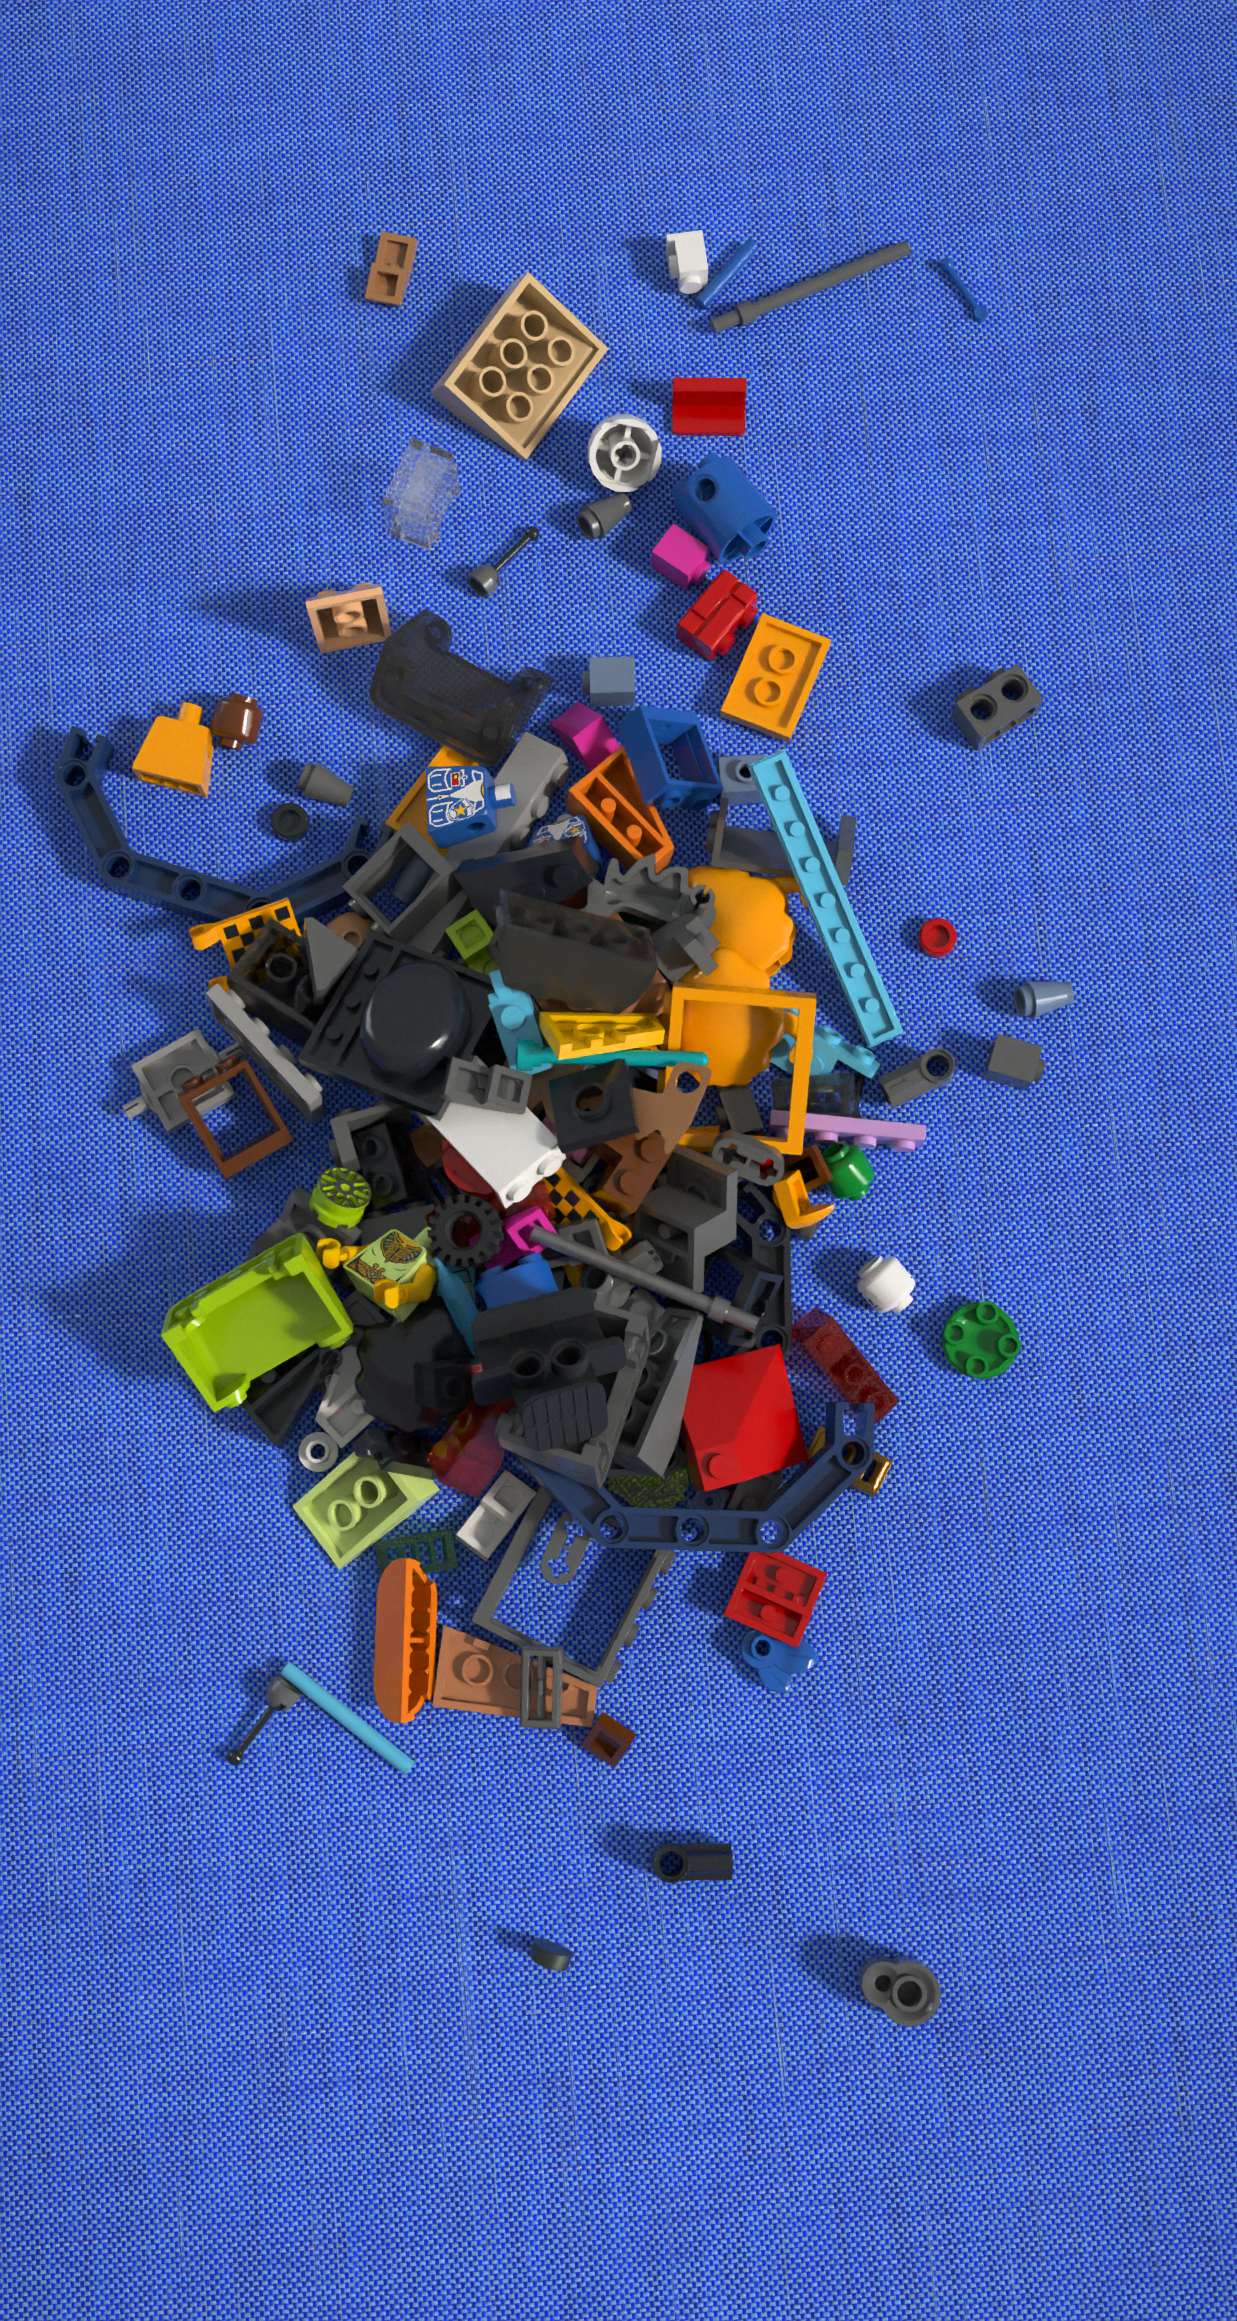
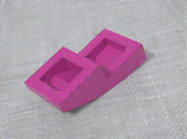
(517, 1236)

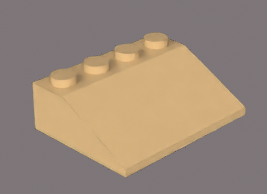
(520, 367)

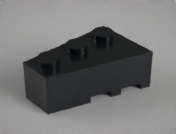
(541, 872)
(284, 1393)

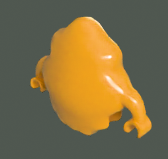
(751, 914)
(732, 1035)

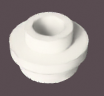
(329, 1458)

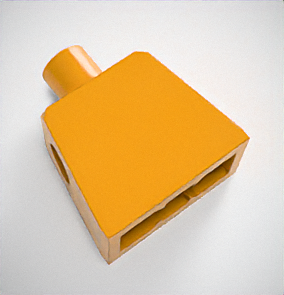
(177, 753)

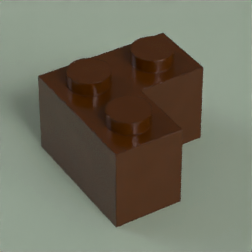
(630, 1171)

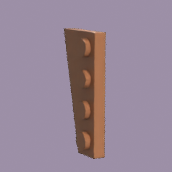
(488, 1679)

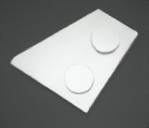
(342, 1408)

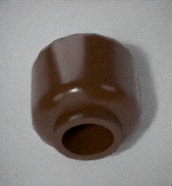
(236, 721)

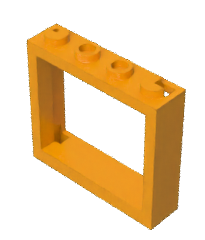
(803, 1001)

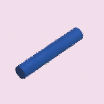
(726, 274)

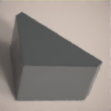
(327, 958)

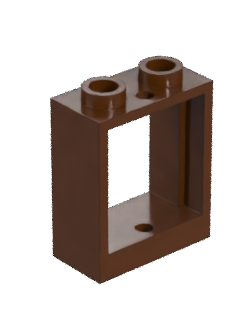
(252, 1150)

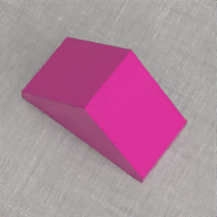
(585, 735)

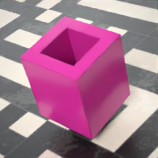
(681, 557)

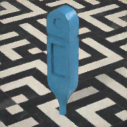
(457, 1301)

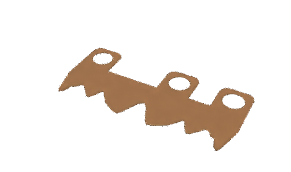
(665, 1112)

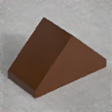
(810, 1165)

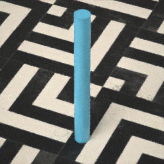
(347, 1718)

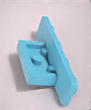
(827, 1050)

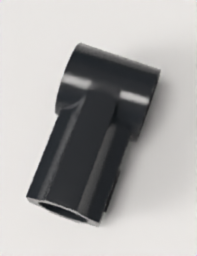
(697, 1862)

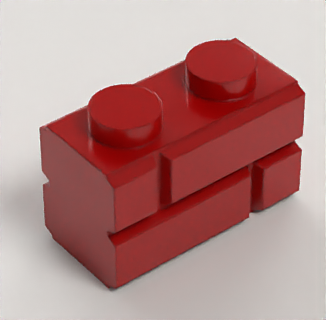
(717, 616)

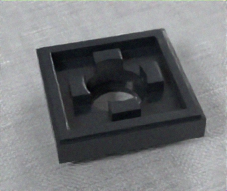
(609, 1121)

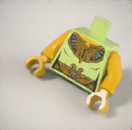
(388, 1271)

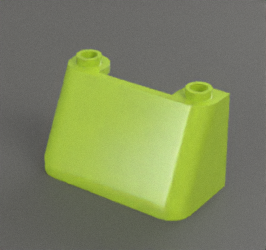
(255, 1321)

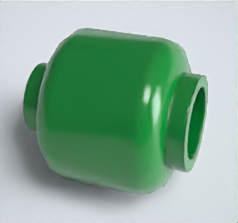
(849, 1171)

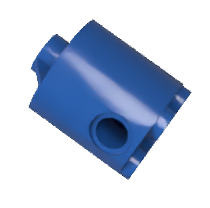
(724, 509)
(524, 1281)

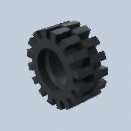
(442, 1227)

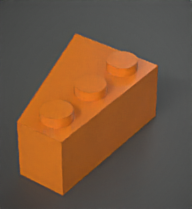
(618, 813)

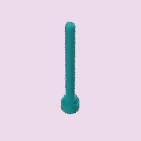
(533, 1054)

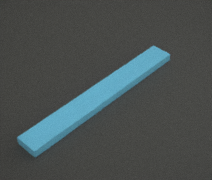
(825, 897)

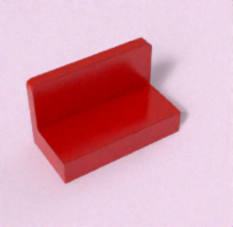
(708, 406)

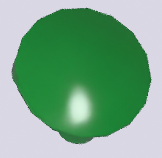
(980, 1340)

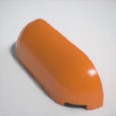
(404, 1640)

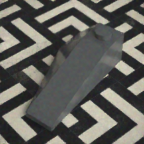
(661, 1394)

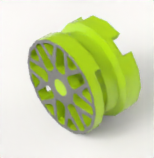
(340, 1197)

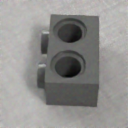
(1001, 712)

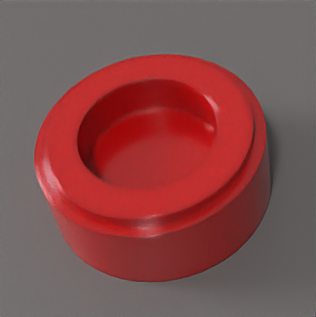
(937, 938)

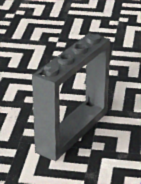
(511, 1561)

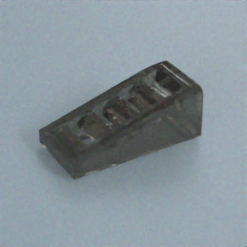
(828, 1084)

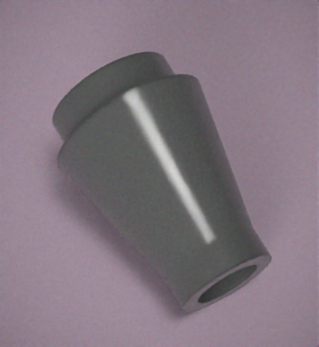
(601, 516)
(323, 785)

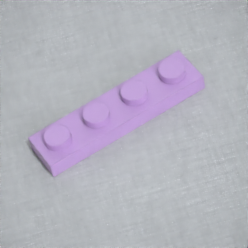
(862, 1132)

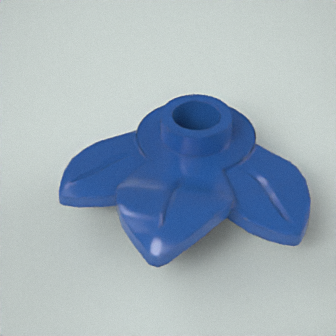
(779, 1661)

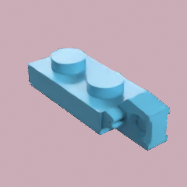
(514, 1019)

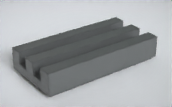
(542, 1652)

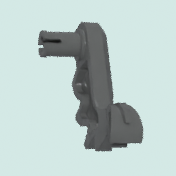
(649, 895)

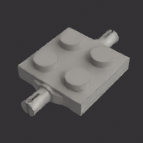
(172, 1066)

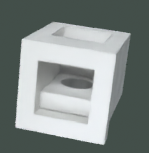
(687, 260)

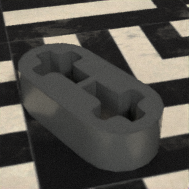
(749, 1149)
(555, 1547)

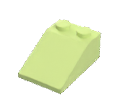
(360, 1506)

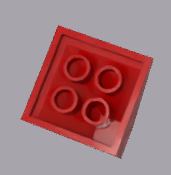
(740, 1420)

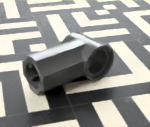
(914, 1079)

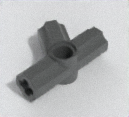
(613, 1289)

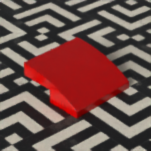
(775, 1595)

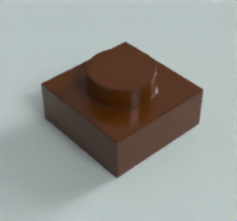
(608, 1739)

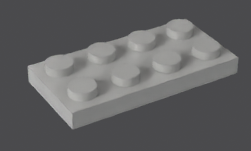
(273, 1061)

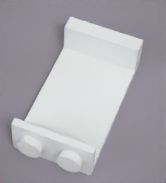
(502, 1147)

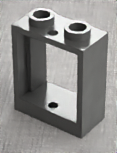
(383, 866)

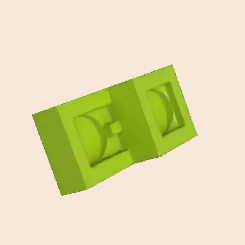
(471, 939)

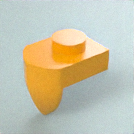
(793, 1200)

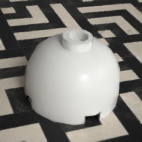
(624, 452)

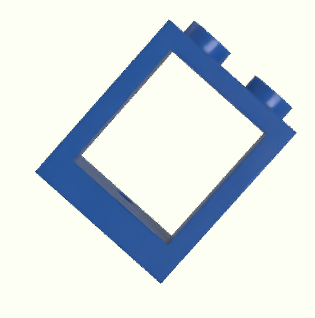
(684, 733)

